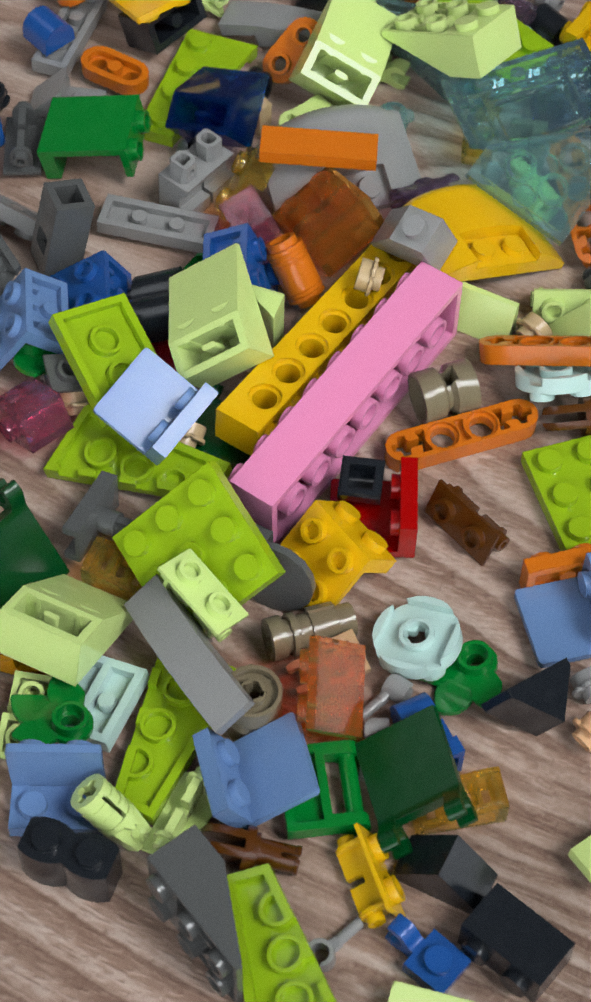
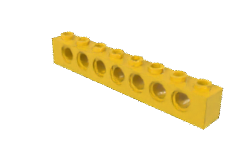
(303, 354)

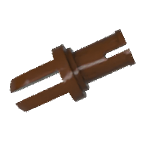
(583, 411)
(249, 849)

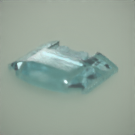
(525, 96)

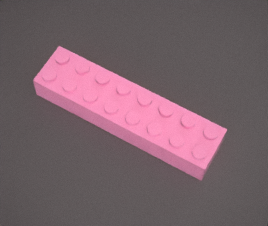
(348, 400)

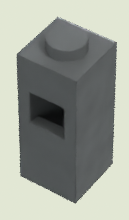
(62, 225)

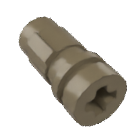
(292, 632)

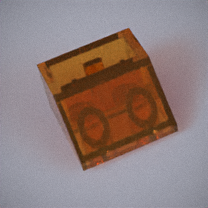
(331, 219)
(334, 690)

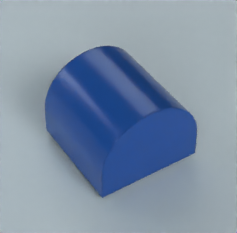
(47, 30)

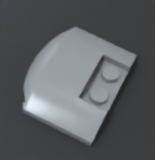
(395, 158)

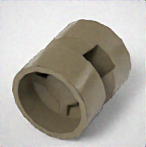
(450, 389)
(265, 691)

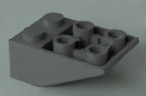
(193, 893)

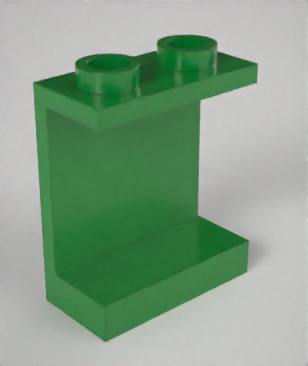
(93, 128)

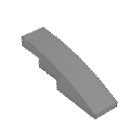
(263, 20)
(188, 655)

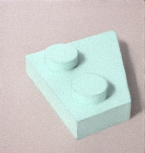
(110, 696)

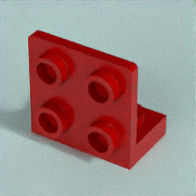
(398, 512)

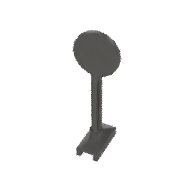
(98, 515)

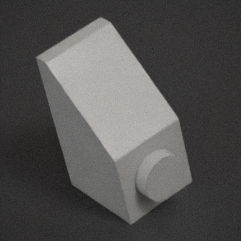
(415, 236)

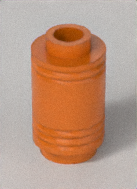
(294, 270)

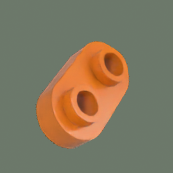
(289, 48)
(115, 70)

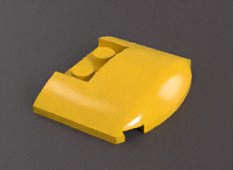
(488, 235)

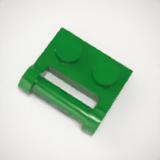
(315, 815)

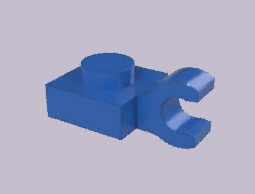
(431, 960)

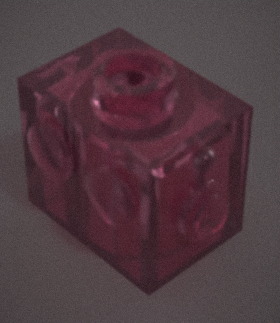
(250, 209)
(33, 415)

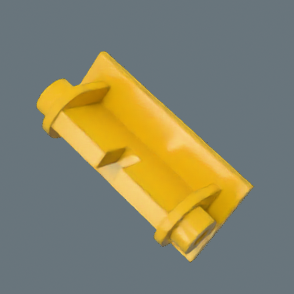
(380, 892)

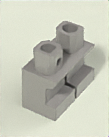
(196, 174)

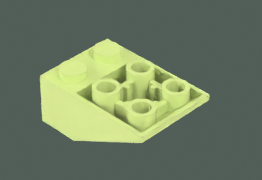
(458, 35)
(345, 52)
(215, 320)
(61, 626)

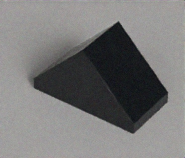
(535, 702)
(446, 870)

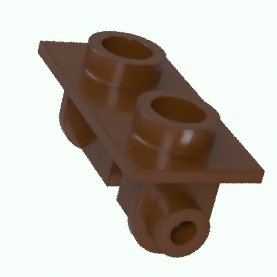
(461, 520)

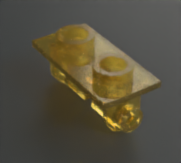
(247, 172)

